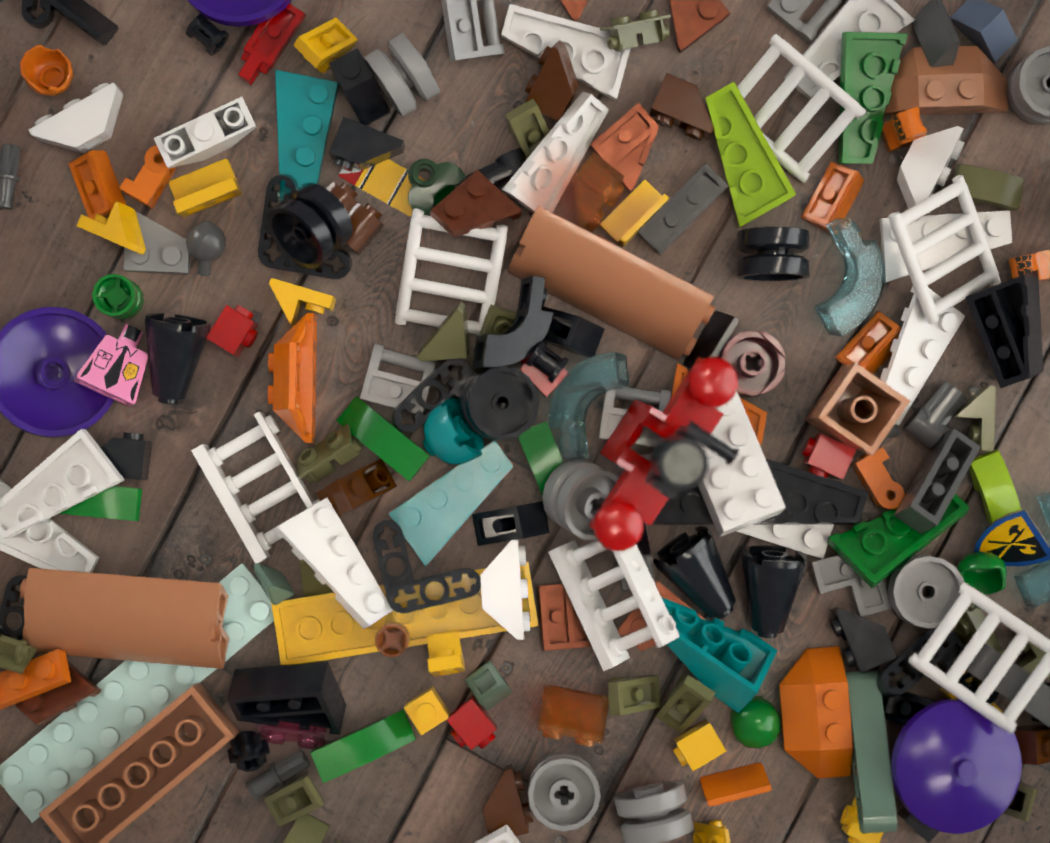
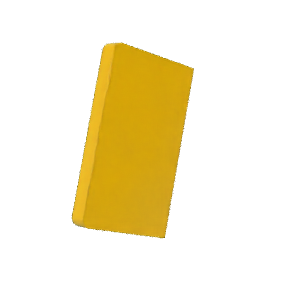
(204, 188)
(633, 213)

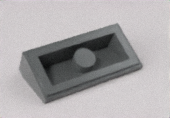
(936, 34)

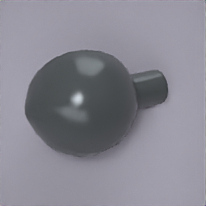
(206, 244)

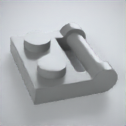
(791, 10)
(464, 29)
(389, 388)
(612, 416)

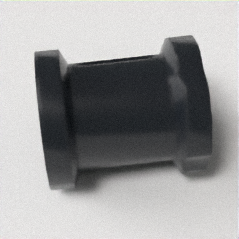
(213, 41)
(547, 361)

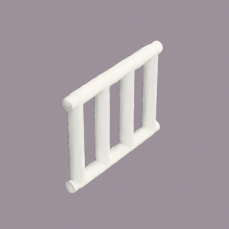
(827, 89)
(912, 250)
(414, 252)
(950, 680)

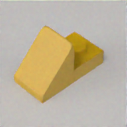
(325, 44)
(120, 227)
(292, 296)
(445, 654)

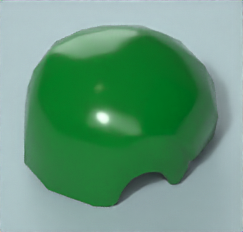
(983, 572)
(756, 723)

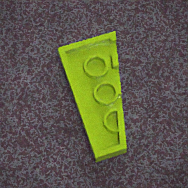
(747, 159)

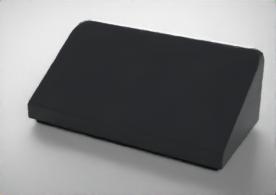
(86, 18)
(712, 337)

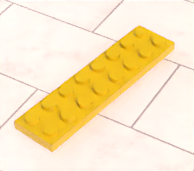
(322, 629)

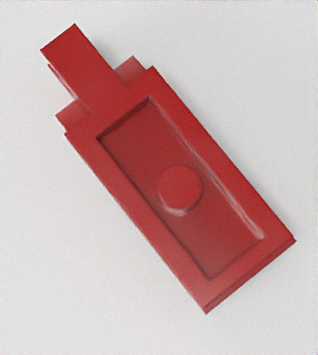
(269, 42)

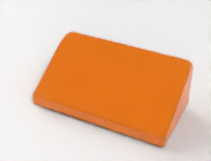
(96, 183)
(833, 196)
(871, 344)
(735, 784)

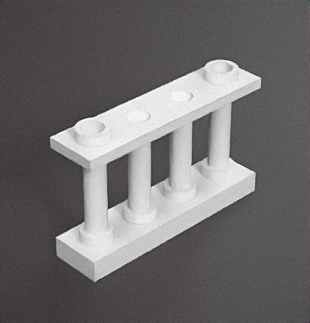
(228, 487)
(594, 614)

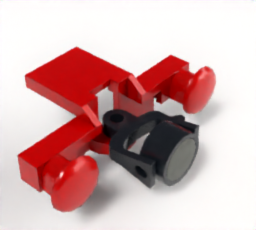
(676, 459)

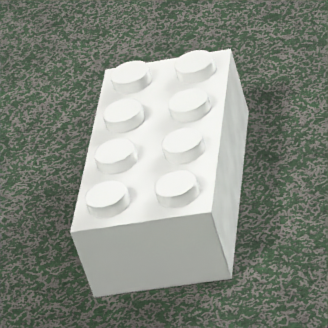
(745, 489)

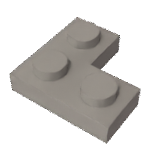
(835, 573)

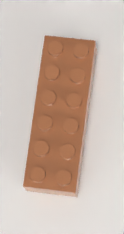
(141, 770)

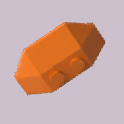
(295, 377)
(817, 713)

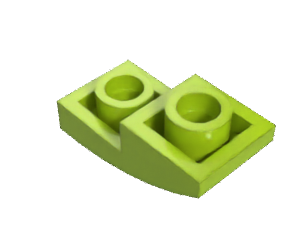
(994, 484)

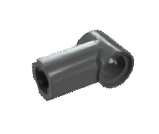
(930, 421)

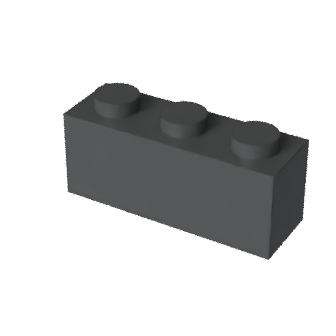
(937, 481)

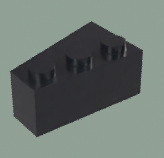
(1011, 327)
(290, 694)

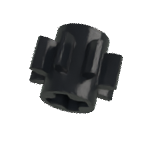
(248, 751)

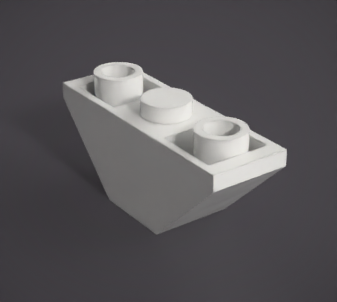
(82, 122)
(206, 134)
(927, 164)
(504, 590)

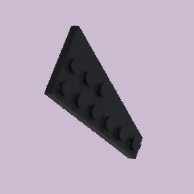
(806, 496)

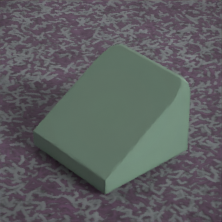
(273, 583)
(488, 685)

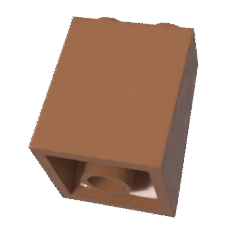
(857, 409)

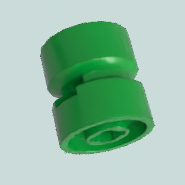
(118, 297)

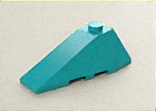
(720, 657)

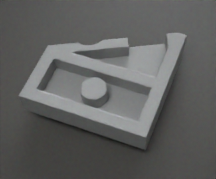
(164, 251)

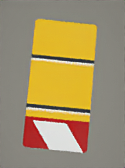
(385, 182)

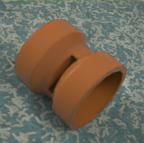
(387, 641)

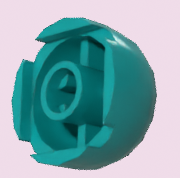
(449, 436)

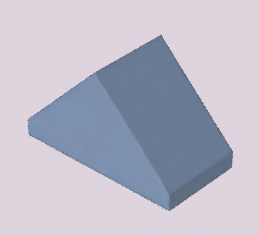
(985, 27)

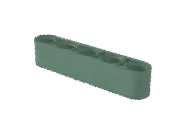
(870, 755)

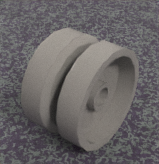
(406, 72)
(1030, 87)
(575, 495)
(906, 586)
(568, 810)
(654, 812)

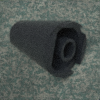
(173, 353)
(698, 572)
(771, 586)

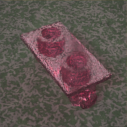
(291, 732)

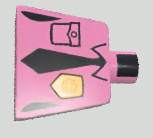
(116, 367)

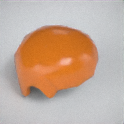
(46, 70)

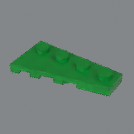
(867, 75)
(887, 543)

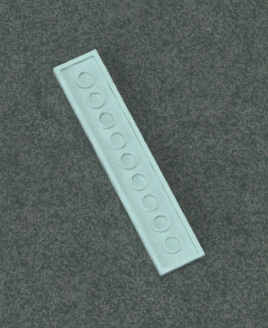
(127, 702)

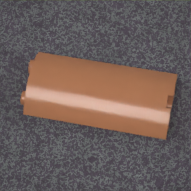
(612, 284)
(125, 617)

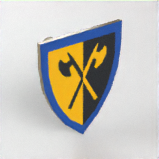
(1014, 540)

